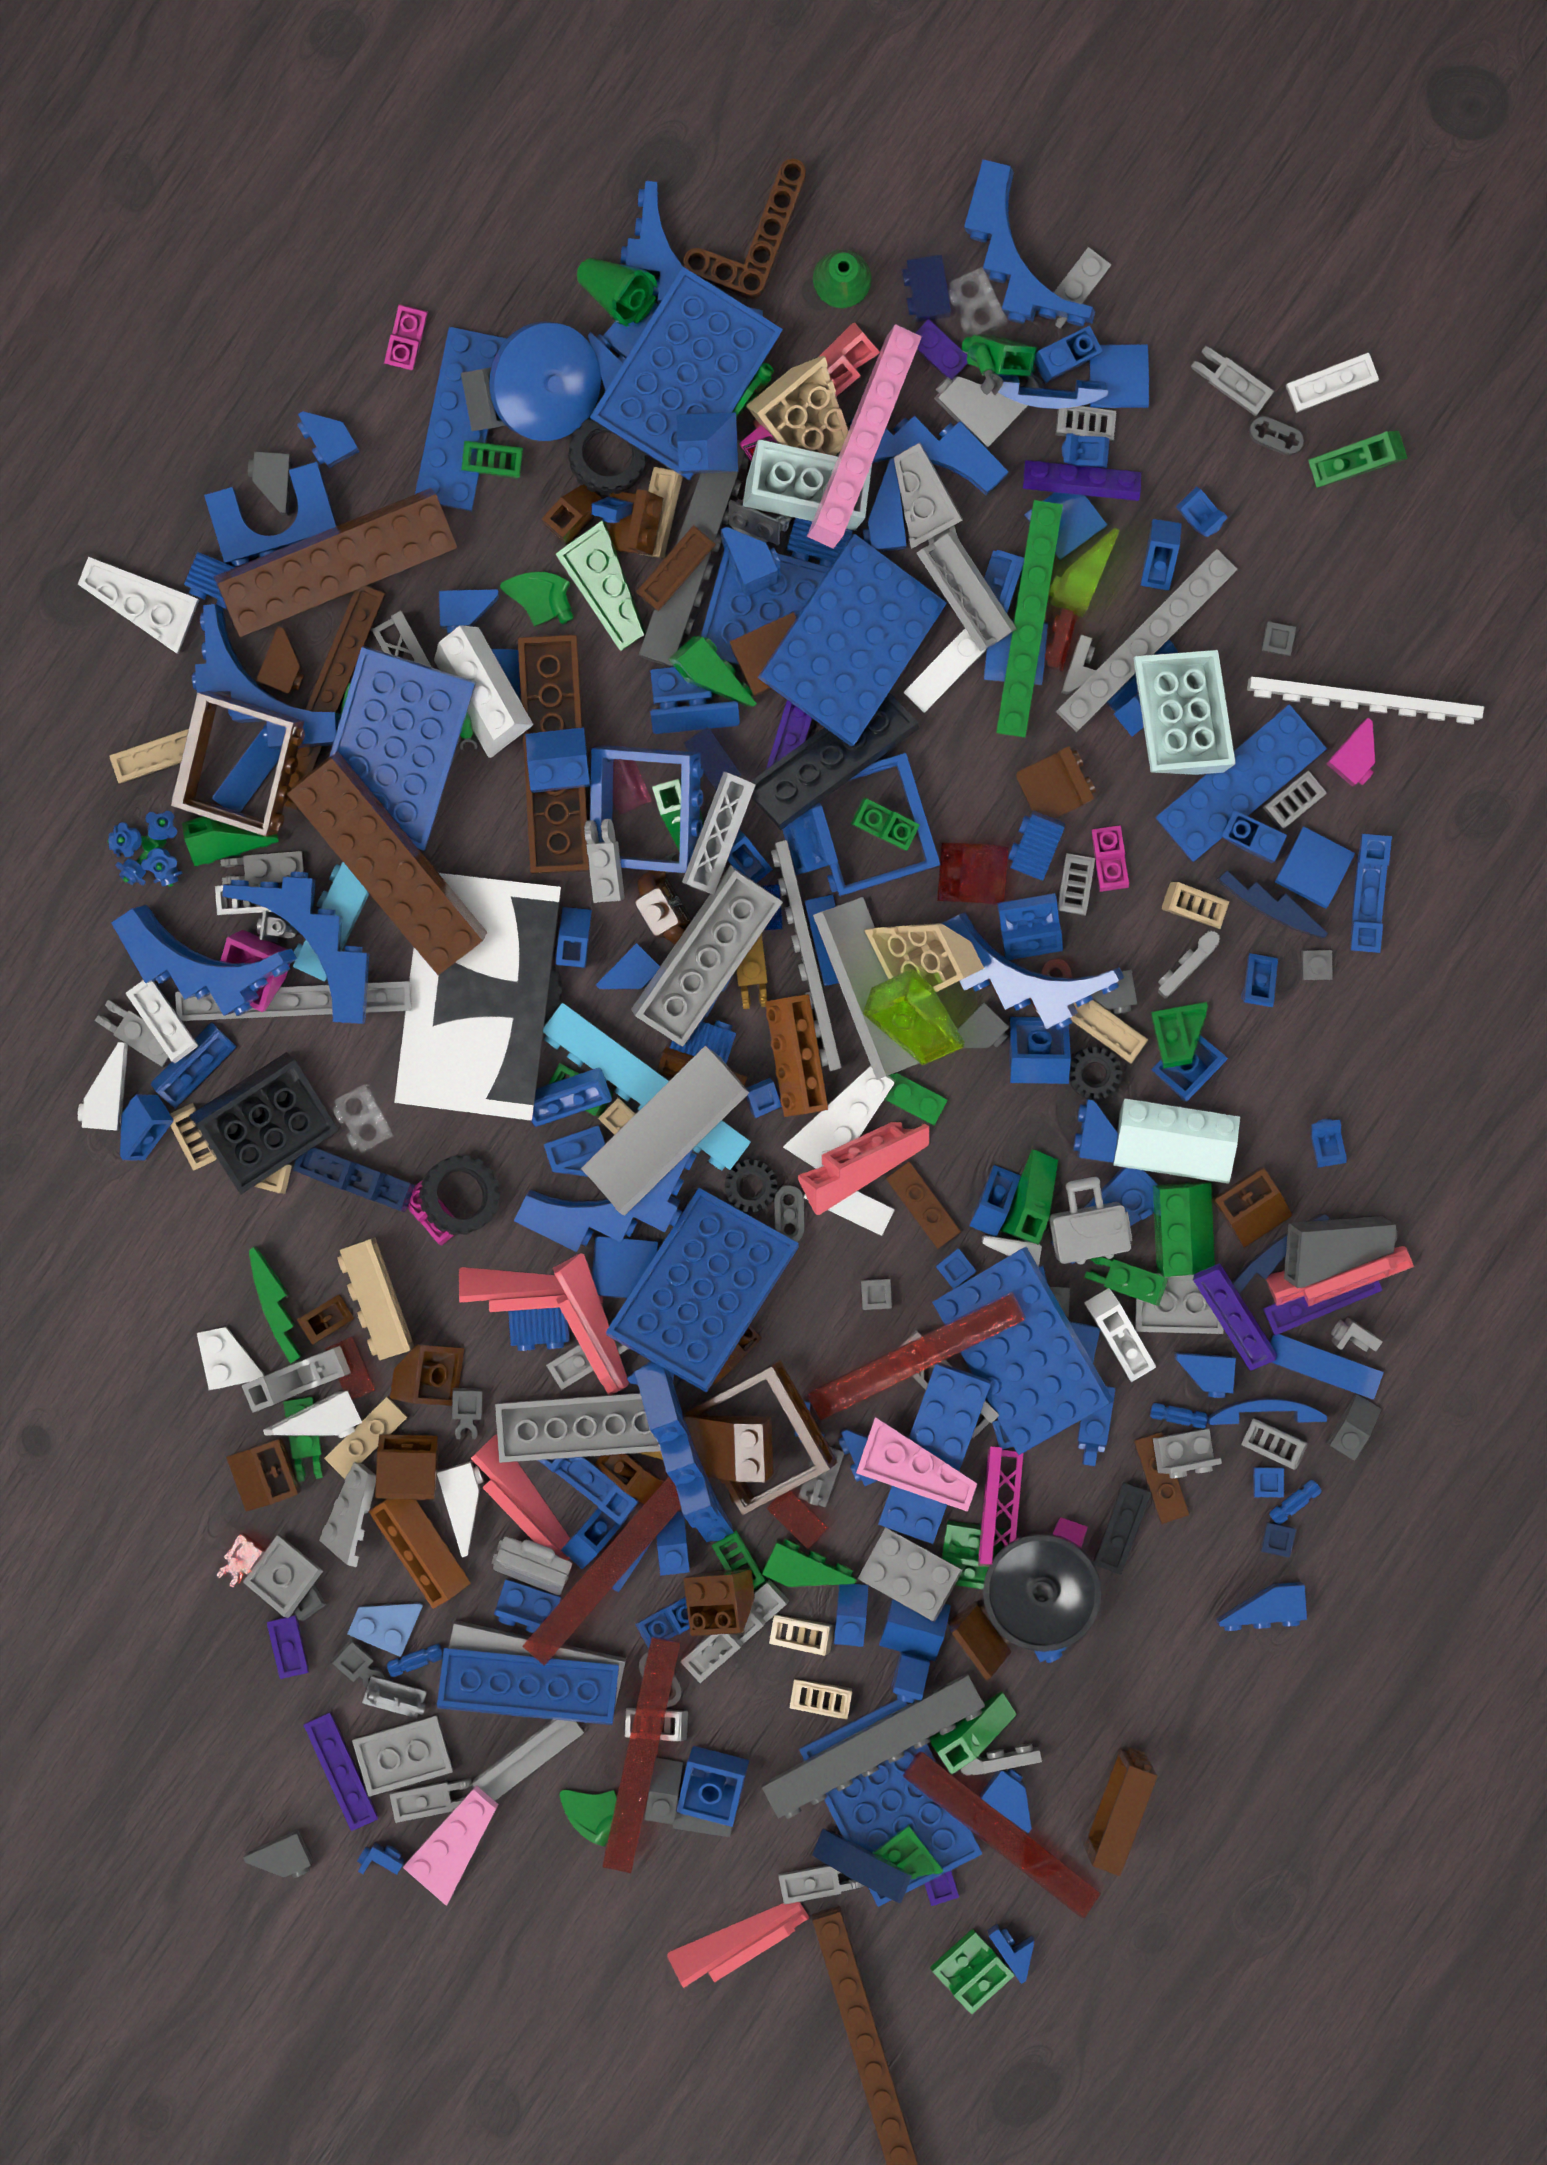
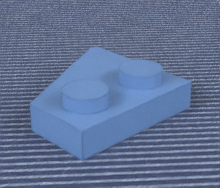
(385, 1625)

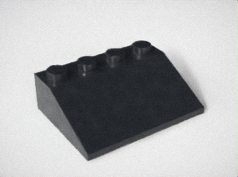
(263, 1122)

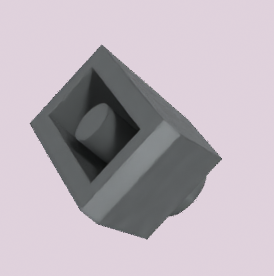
(272, 477)
(1120, 998)
(983, 1029)
(1354, 1427)
(663, 1791)
(282, 1856)

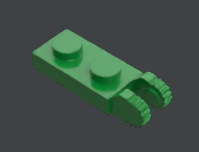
(915, 1099)
(1130, 1280)
(304, 1445)

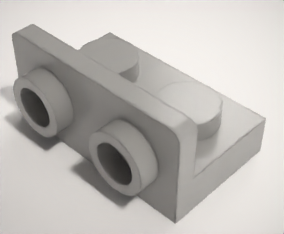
(1356, 1333)
(1185, 1452)

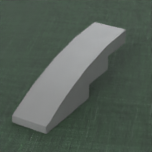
(718, 1648)

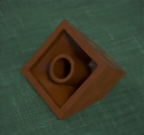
(428, 1375)

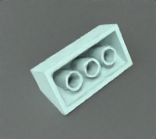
(793, 482)
(1176, 1141)

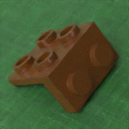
(637, 531)
(1056, 784)

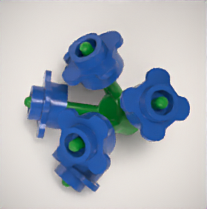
(158, 860)

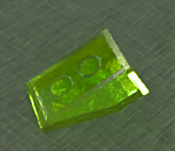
(1079, 581)
(913, 1017)

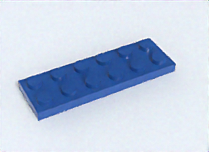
(450, 420)
(1260, 770)
(945, 1430)
(527, 1687)

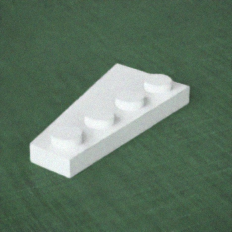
(147, 604)

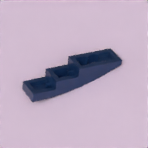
(1282, 911)
(355, 1178)
(1266, 1260)
(862, 1865)

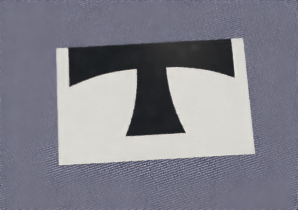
(481, 1021)

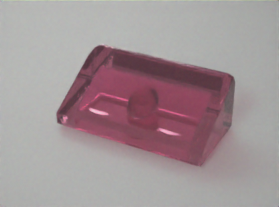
(628, 786)

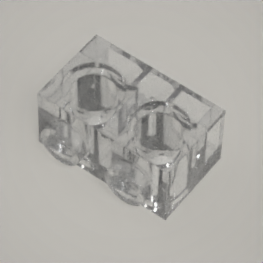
(983, 301)
(370, 1114)

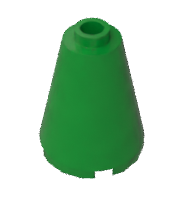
(842, 288)
(619, 289)

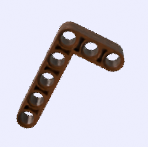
(761, 240)

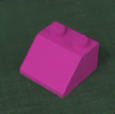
(247, 948)

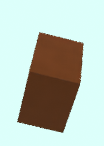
(325, 1319)

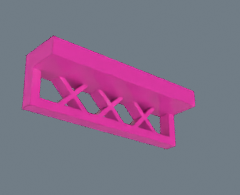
(991, 1501)

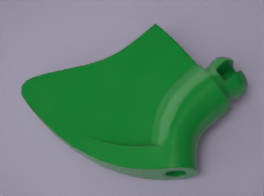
(756, 386)
(541, 596)
(590, 1813)

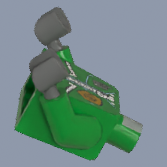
(1003, 357)

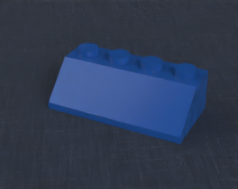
(751, 561)

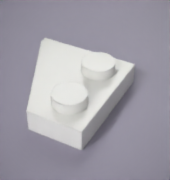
(225, 1359)

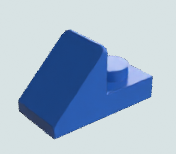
(1260, 980)
(1016, 1957)

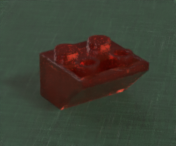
(972, 873)

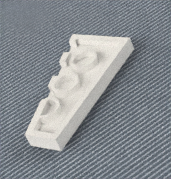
(843, 1120)

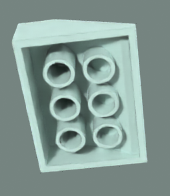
(1184, 713)

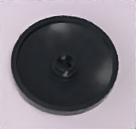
(1042, 1592)

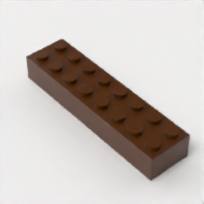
(335, 562)
(553, 703)
(387, 863)

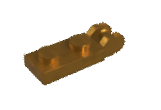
(753, 972)

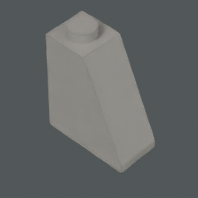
(981, 413)

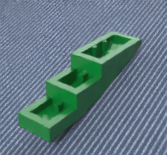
(270, 1293)

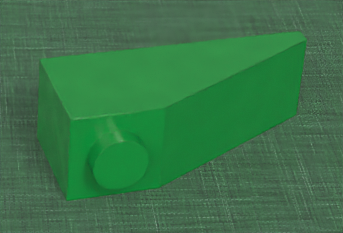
(1358, 458)

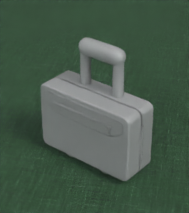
(1089, 1230)
(532, 1564)

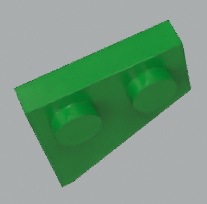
(1178, 1033)
(909, 1854)

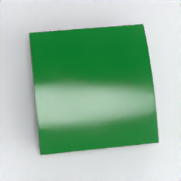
(962, 1551)
(972, 1971)

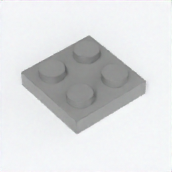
(282, 1576)

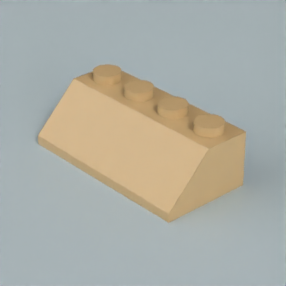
(376, 1298)

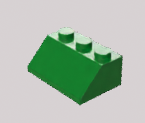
(1183, 1228)

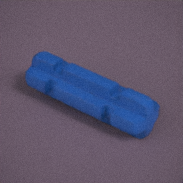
(1178, 1415)
(1295, 1502)
(415, 1660)

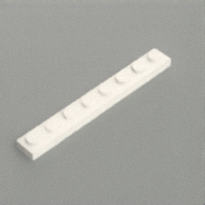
(1377, 701)

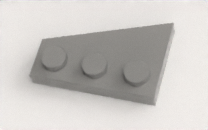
(924, 496)
(345, 1521)

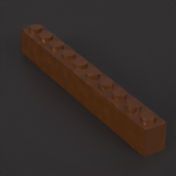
(864, 2037)

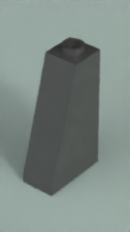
(1334, 1246)

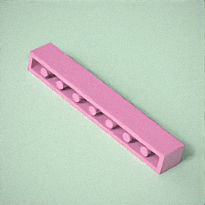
(864, 436)

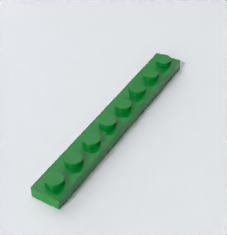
(1029, 618)

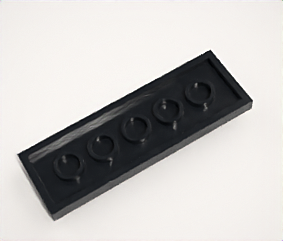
(827, 763)

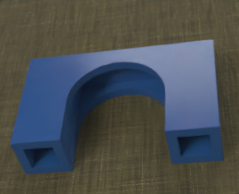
(241, 543)

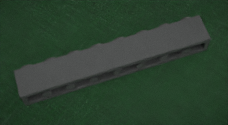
(707, 513)
(873, 1745)

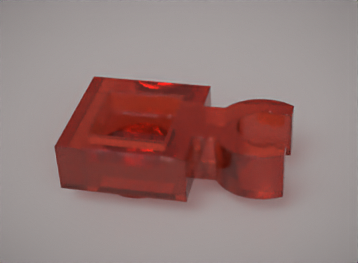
(242, 1558)

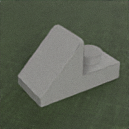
(1077, 672)

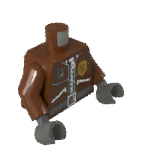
(662, 905)

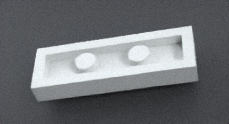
(1332, 382)
(162, 1020)

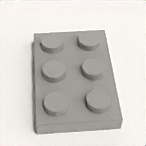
(1180, 1310)
(910, 1574)
(402, 1755)

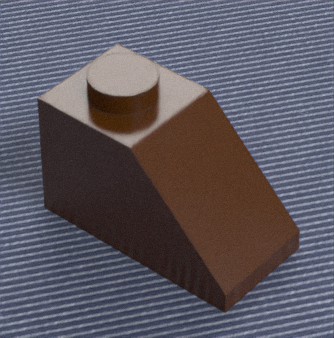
(281, 665)
(629, 1475)

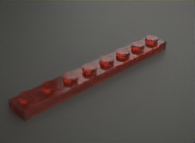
(916, 1356)
(604, 1573)
(641, 1754)
(1001, 1834)

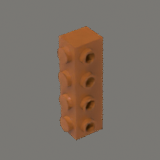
(796, 1055)
(420, 1549)

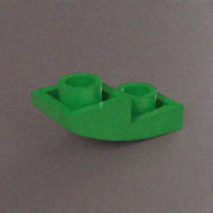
(885, 824)

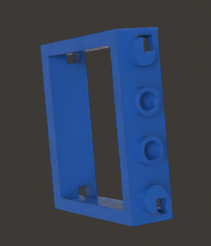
(691, 798)
(931, 858)

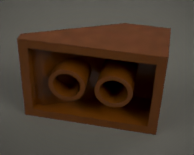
(733, 1446)
(980, 1639)

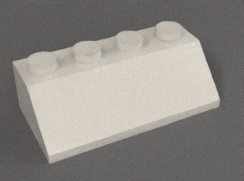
(494, 706)

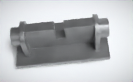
(755, 522)
(271, 926)
(819, 1488)
(395, 1697)

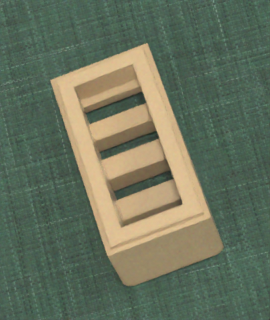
(1172, 897)
(183, 1141)
(827, 1636)
(819, 1709)

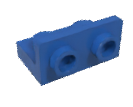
(671, 689)
(524, 1605)

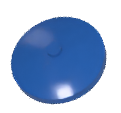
(545, 381)

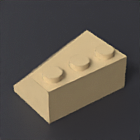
(803, 409)
(928, 949)

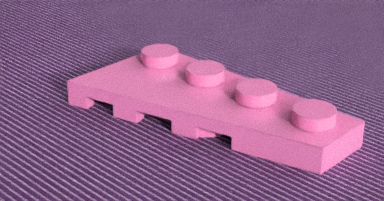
(908, 1466)
(448, 1850)

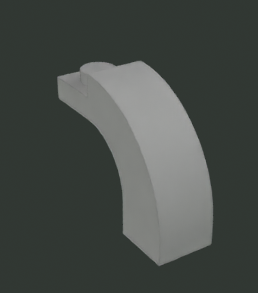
(296, 1378)

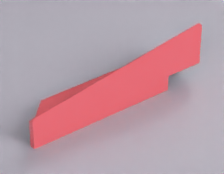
(846, 355)
(860, 1162)
(1341, 1283)
(509, 1289)
(589, 1323)
(520, 1498)
(735, 1944)

